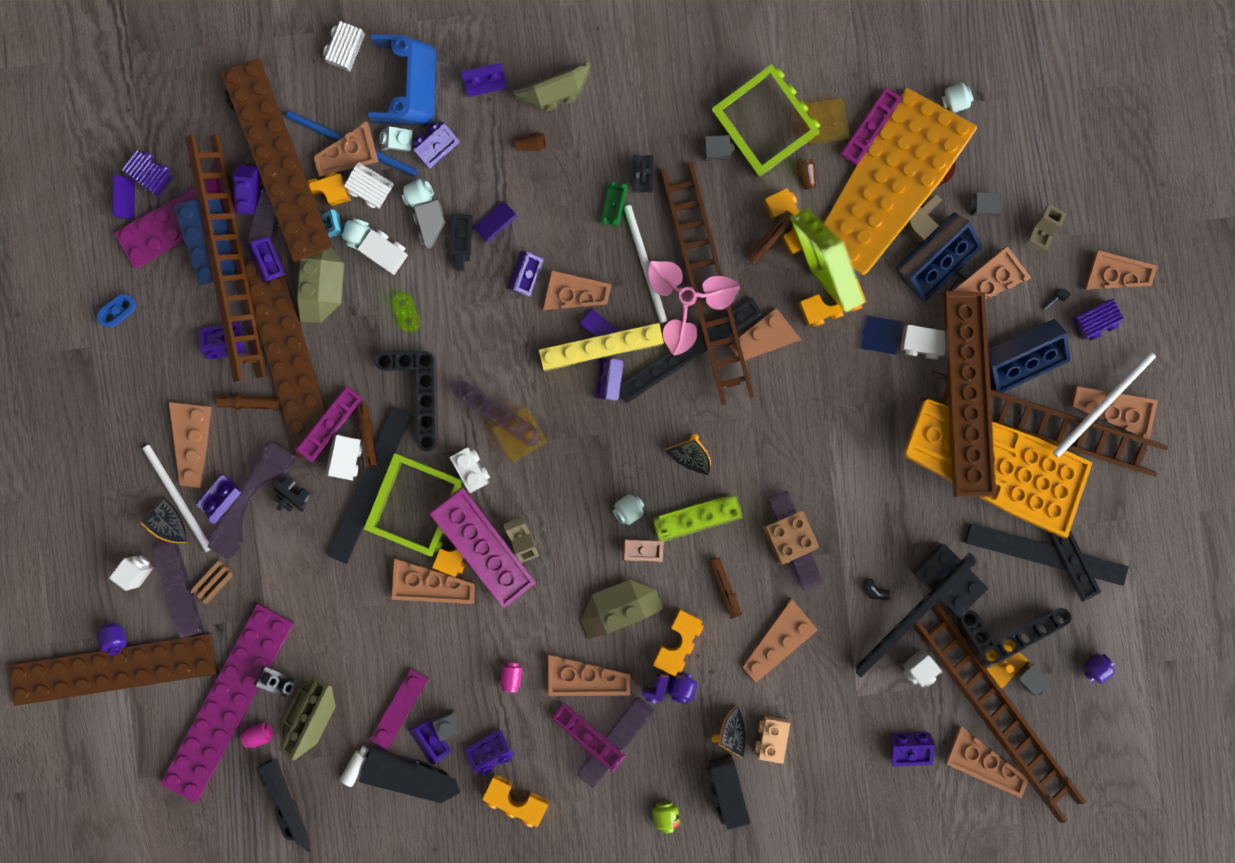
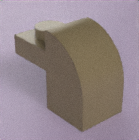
(921, 224)
(1045, 228)
(521, 539)

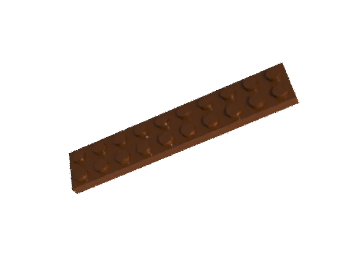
(277, 159)
(286, 354)
(969, 394)
(104, 672)

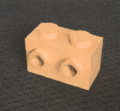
(772, 739)

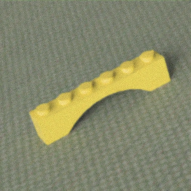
(601, 346)

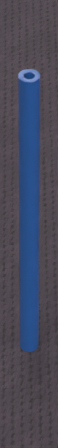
(337, 136)

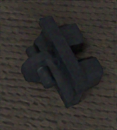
(642, 174)
(283, 489)
(275, 681)

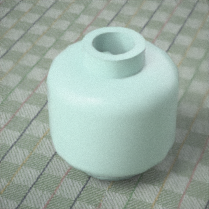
(957, 97)
(417, 193)
(355, 232)
(628, 509)

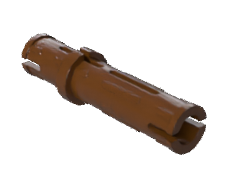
(781, 225)
(248, 402)
(365, 427)
(734, 611)

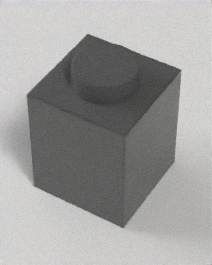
(718, 148)
(985, 204)
(1032, 679)
(447, 725)

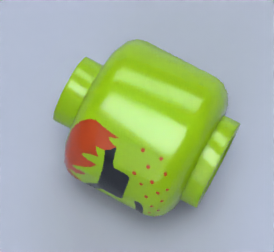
(665, 816)

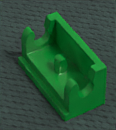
(613, 204)

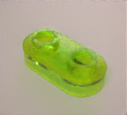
(407, 311)

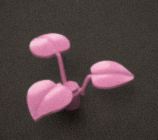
(718, 292)

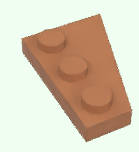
(347, 152)
(1118, 271)
(575, 291)
(766, 336)

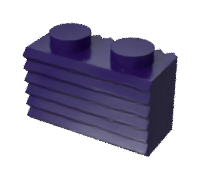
(148, 173)
(246, 189)
(1098, 318)

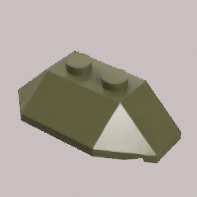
(555, 89)
(320, 286)
(619, 607)
(306, 717)

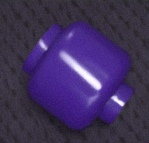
(111, 638)
(1099, 668)
(682, 688)

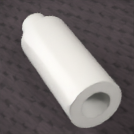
(354, 766)

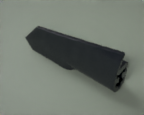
(407, 777)
(286, 809)

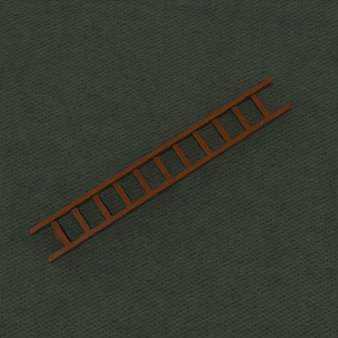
(699, 202)
(215, 259)
(1067, 417)
(1006, 705)

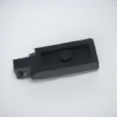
(461, 240)

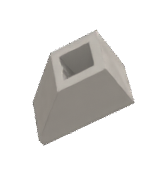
(431, 222)

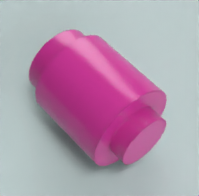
(510, 676)
(257, 735)

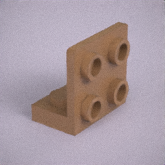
(790, 537)

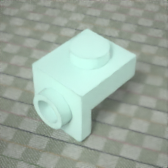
(396, 139)

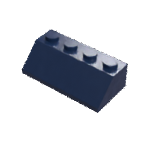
(193, 233)
(939, 256)
(1028, 355)

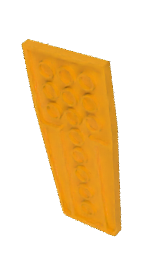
(896, 177)
(1027, 474)

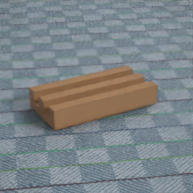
(200, 594)

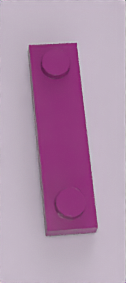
(871, 126)
(329, 424)
(399, 708)
(588, 737)

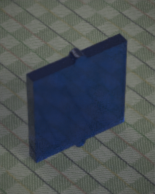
(881, 335)

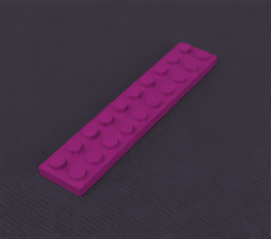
(226, 703)

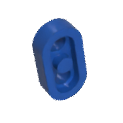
(117, 309)

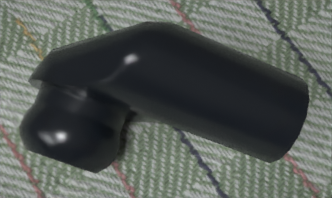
(873, 592)

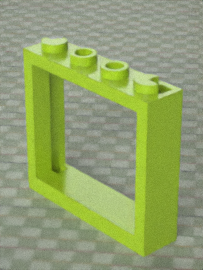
(800, 106)
(827, 265)
(384, 492)
(697, 517)

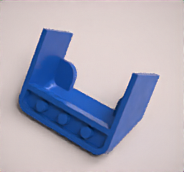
(419, 103)

